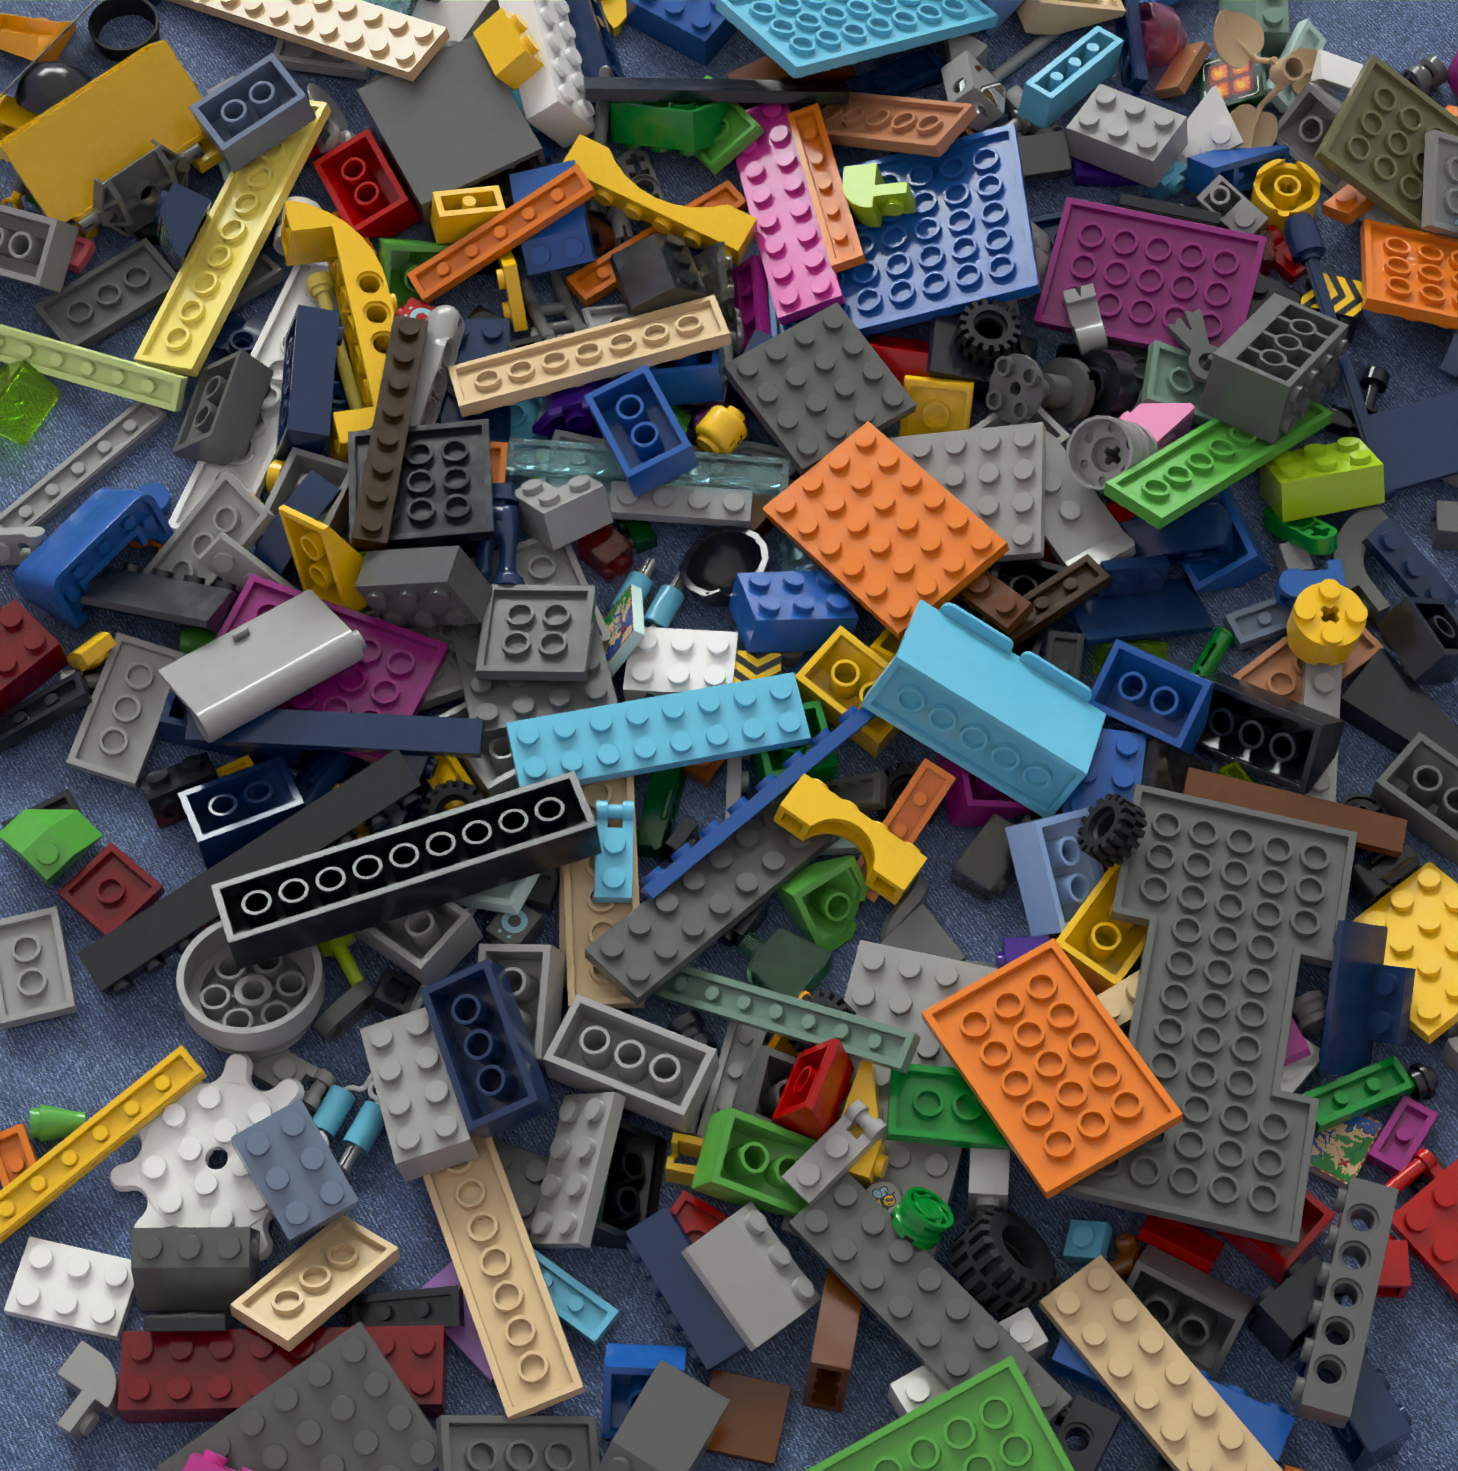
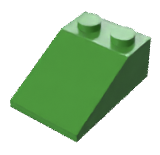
(746, 1161)

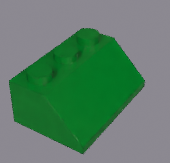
(666, 125)

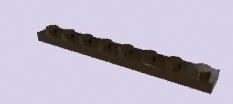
(389, 433)

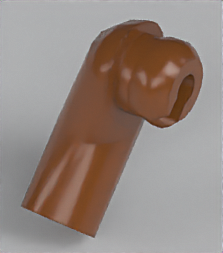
(1126, 1254)

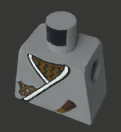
(980, 89)

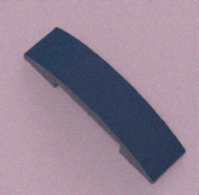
(311, 497)

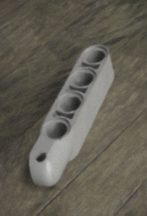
(439, 353)

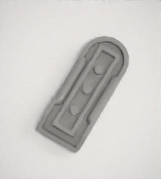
(1077, 517)

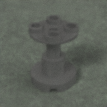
(1059, 387)

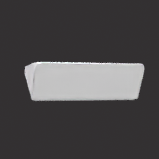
(1335, 71)

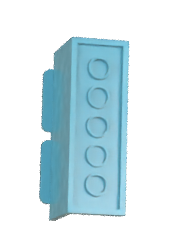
(989, 709)

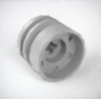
(1105, 448)

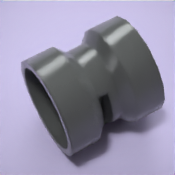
(1428, 74)

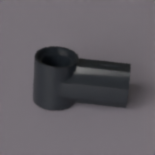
(1376, 878)

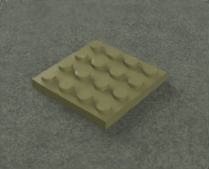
(1381, 140)

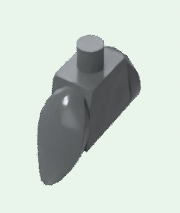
(916, 929)

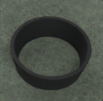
(114, 8)

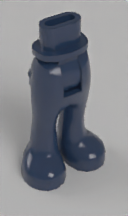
(506, 537)

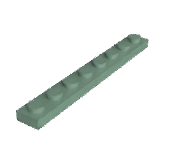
(790, 1017)

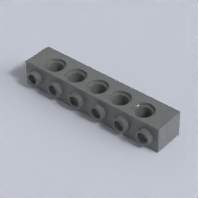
(1374, 1206)

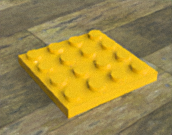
(1423, 937)

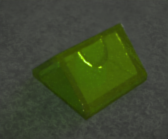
(24, 400)

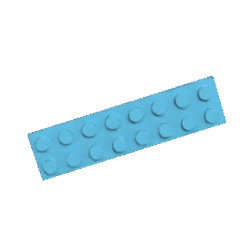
(661, 731)

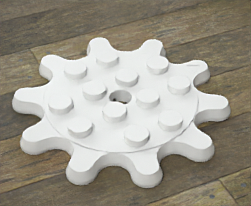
(177, 1150)

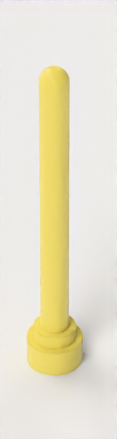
(321, 287)

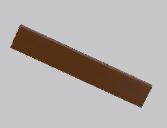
(1374, 830)

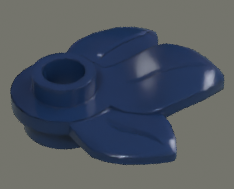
(240, 333)

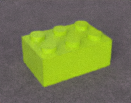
(1322, 480)

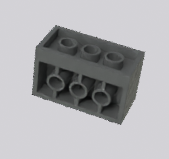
(1274, 368)

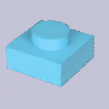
(1087, 1240)

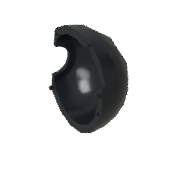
(49, 84)
(716, 559)

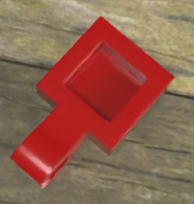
(1284, 265)

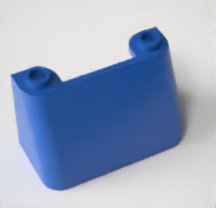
(83, 545)

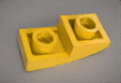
(92, 652)

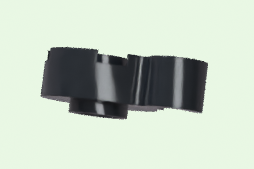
(1112, 376)

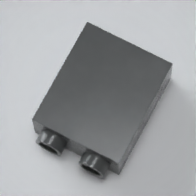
(450, 127)

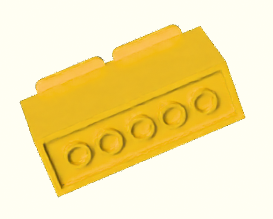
(104, 130)

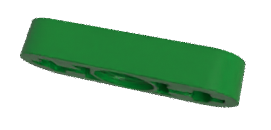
(1307, 533)

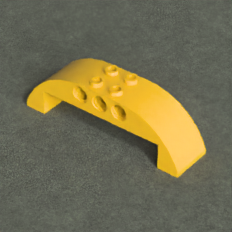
(361, 299)

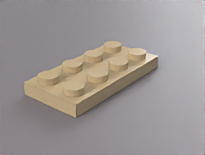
(314, 1282)

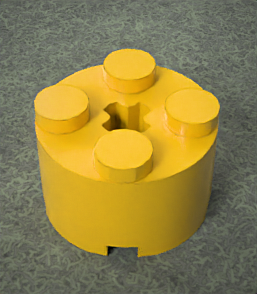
(1285, 190)
(1326, 623)

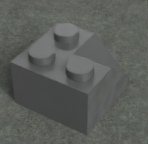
(763, 1083)

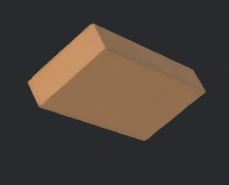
(1182, 70)

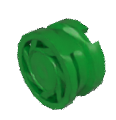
(922, 1217)

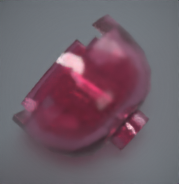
(1162, 33)

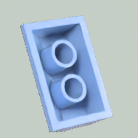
(1052, 869)

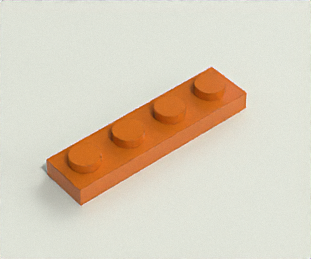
(915, 807)

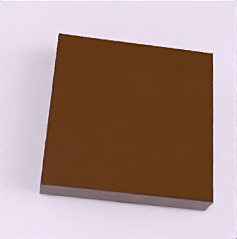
(752, 1420)

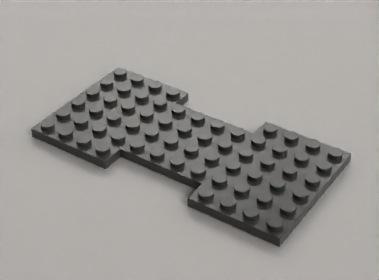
(1228, 919)

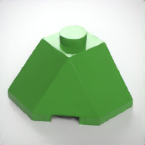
(400, 258)
(50, 840)
(826, 900)

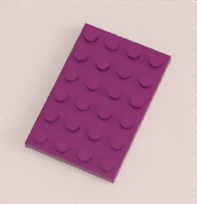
(1150, 273)
(390, 678)

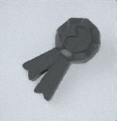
(1195, 341)

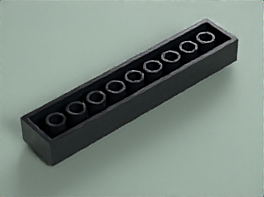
(406, 869)

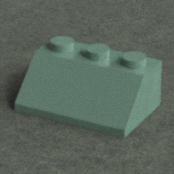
(1271, 16)

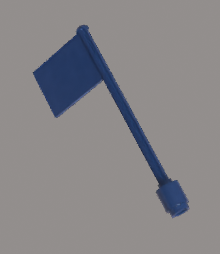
(1411, 440)

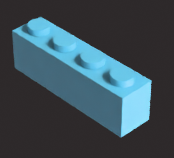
(1070, 77)

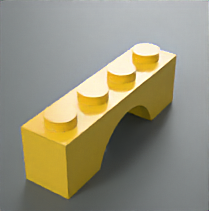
(815, 810)

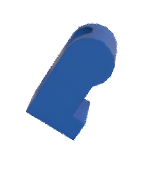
(1295, 580)

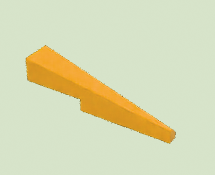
(31, 36)

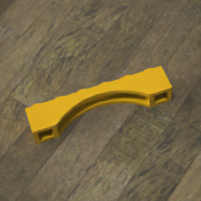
(695, 225)

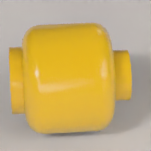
(721, 430)

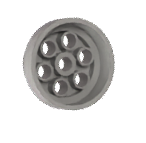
(242, 1024)

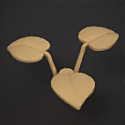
(1236, 42)

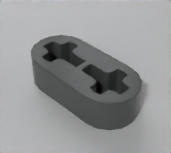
(345, 1011)

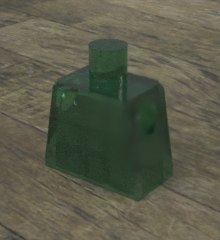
(785, 962)

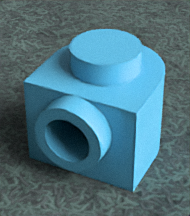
(1171, 183)

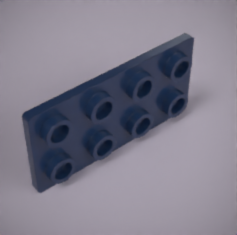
(1140, 604)
(1364, 999)

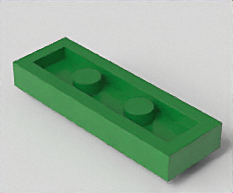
(1360, 1092)

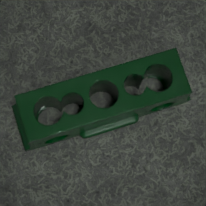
(660, 812)

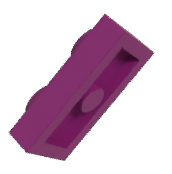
(1402, 1136)

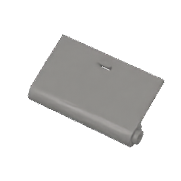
(263, 664)

